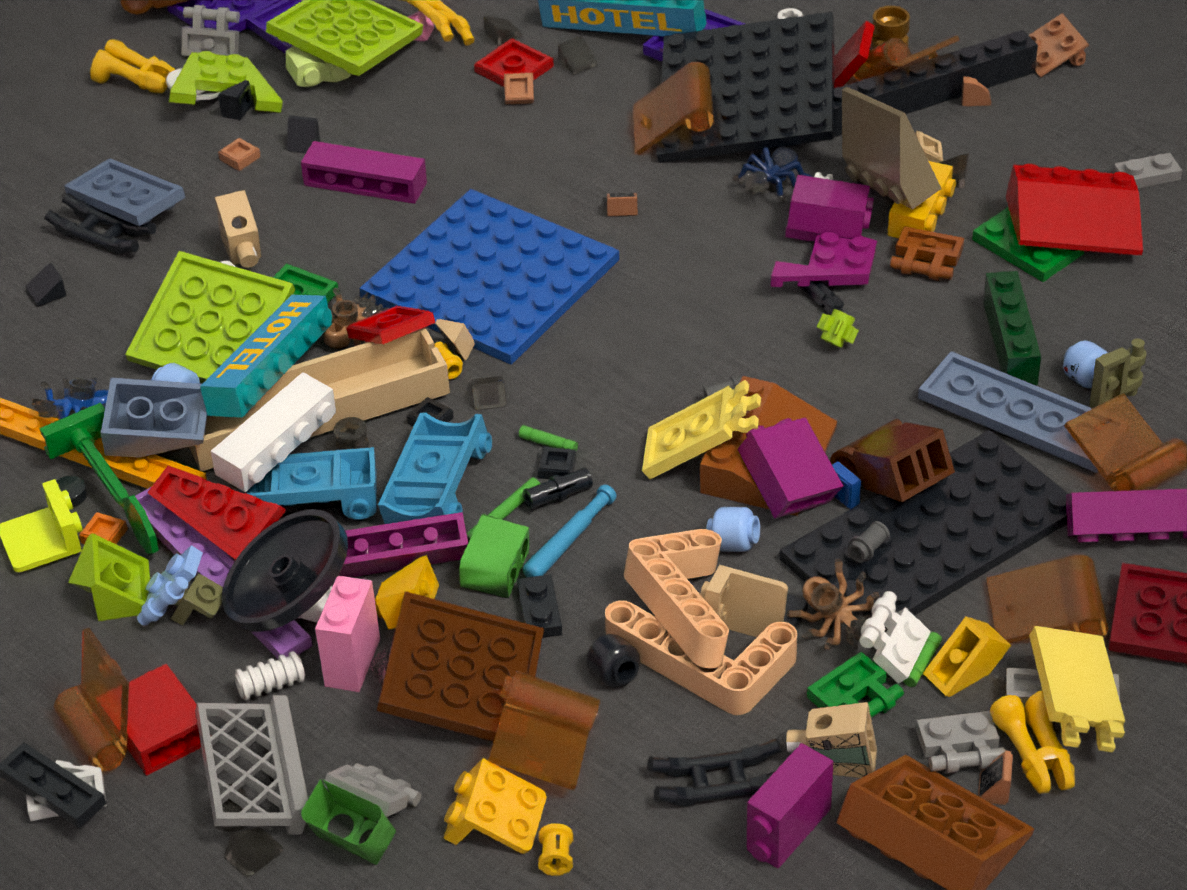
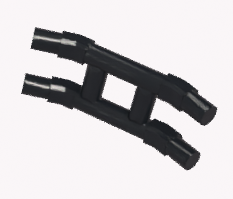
(92, 218)
(699, 765)

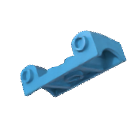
(432, 468)
(324, 478)

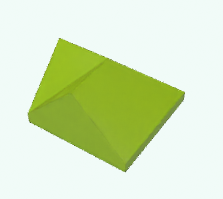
(113, 577)

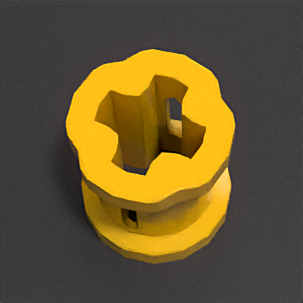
(555, 849)

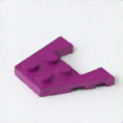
(832, 259)

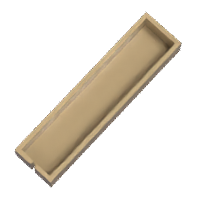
(364, 381)

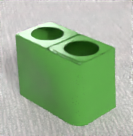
(494, 556)
(322, 808)

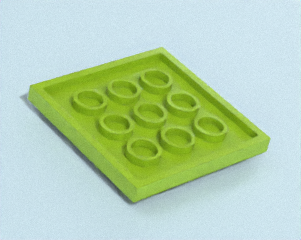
(345, 31)
(204, 314)

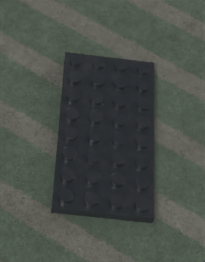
(942, 534)

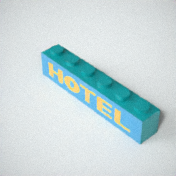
(625, 16)
(266, 356)

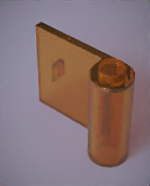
(896, 55)
(677, 101)
(1126, 447)
(1048, 595)
(97, 707)
(543, 729)

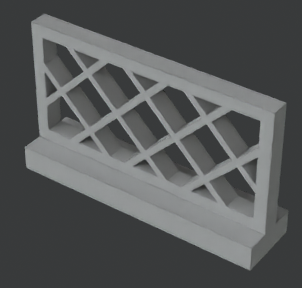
(283, 765)

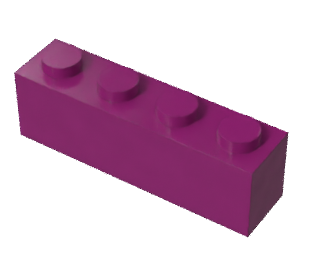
(364, 172)
(1126, 514)
(400, 543)

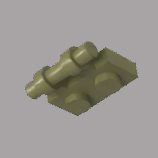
(1118, 373)

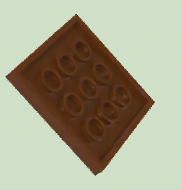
(453, 663)

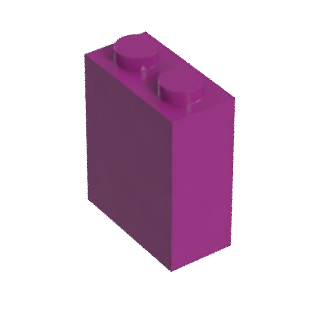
(830, 206)
(789, 467)
(789, 805)

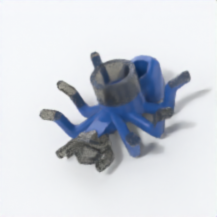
(78, 395)

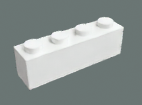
(273, 432)

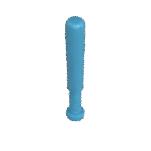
(562, 540)

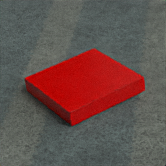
(853, 54)
(511, 59)
(390, 324)

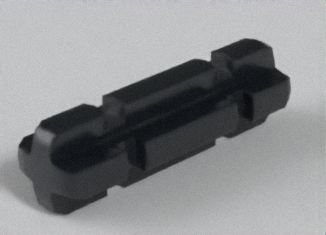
(823, 296)

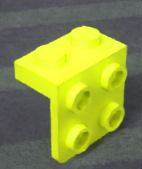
(44, 533)

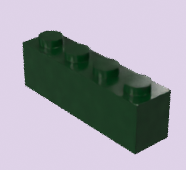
(1011, 326)

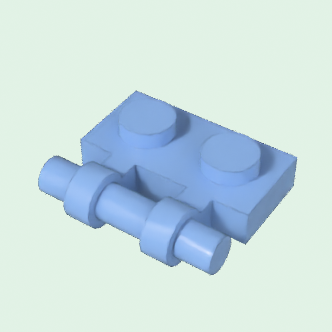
(170, 585)

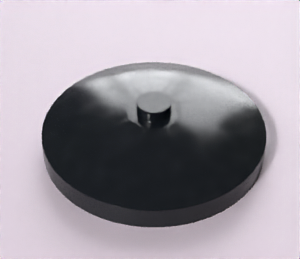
(284, 570)

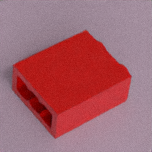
(160, 720)

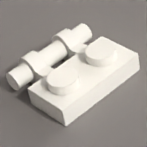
(900, 644)

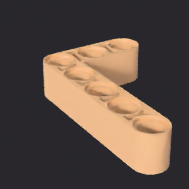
(660, 574)
(734, 684)

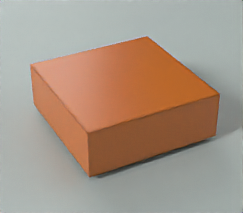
(105, 527)

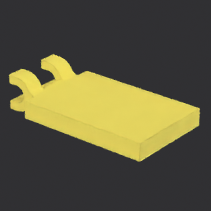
(698, 428)
(1078, 685)

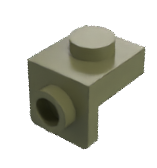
(202, 596)

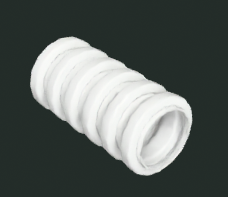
(269, 675)

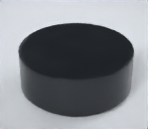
(75, 487)

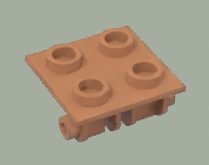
(1058, 43)

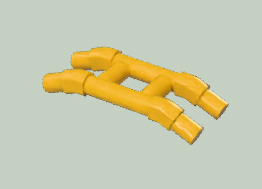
(441, 17)

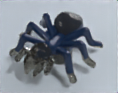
(772, 174)

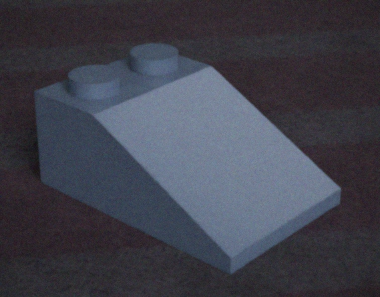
(152, 417)

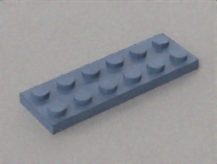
(1006, 406)

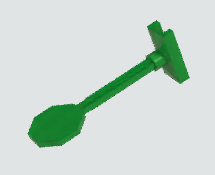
(80, 433)

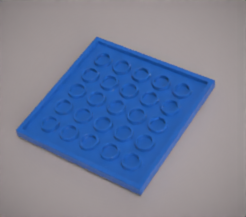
(493, 272)

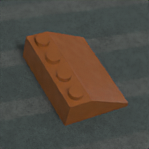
(722, 467)
(932, 825)

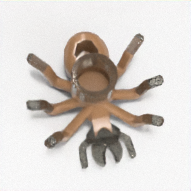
(346, 313)
(834, 606)

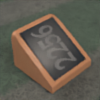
(622, 204)
(996, 780)

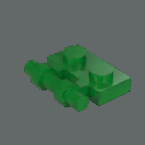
(852, 682)

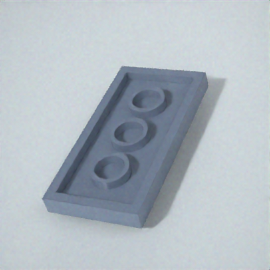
(125, 192)

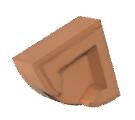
(974, 93)

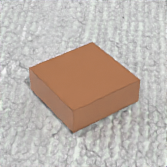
(519, 88)
(239, 154)

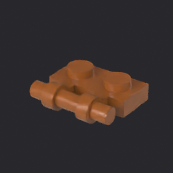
(927, 246)

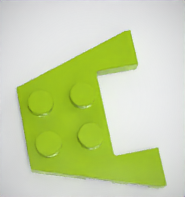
(218, 73)

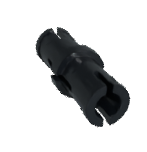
(557, 488)

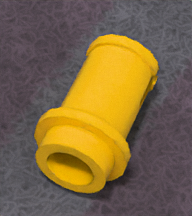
(453, 362)

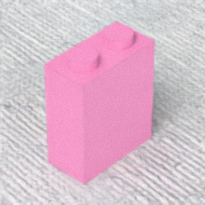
(348, 633)

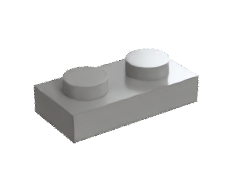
(1151, 169)

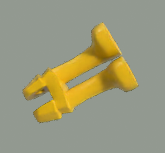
(116, 60)
(1010, 717)

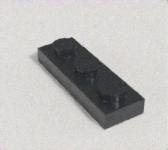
(51, 785)

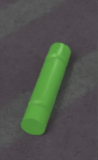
(546, 438)
(926, 654)

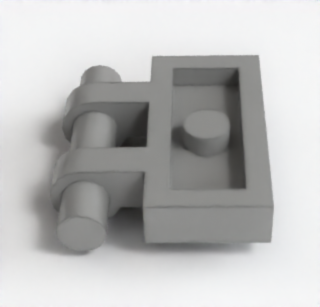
(219, 40)
(959, 741)
(375, 787)

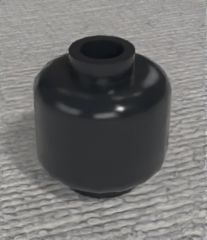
(613, 660)

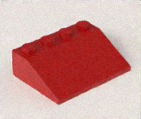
(1075, 209)

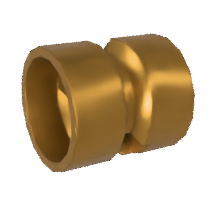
(890, 23)

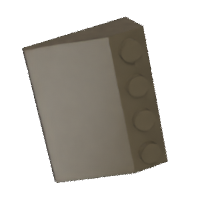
(884, 150)

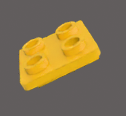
(495, 805)

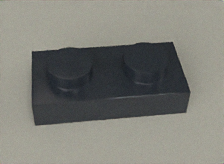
(540, 604)

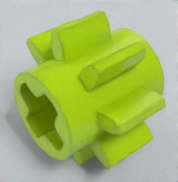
(837, 328)

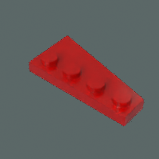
(215, 510)

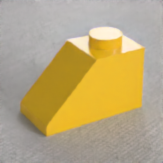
(414, 578)
(966, 656)

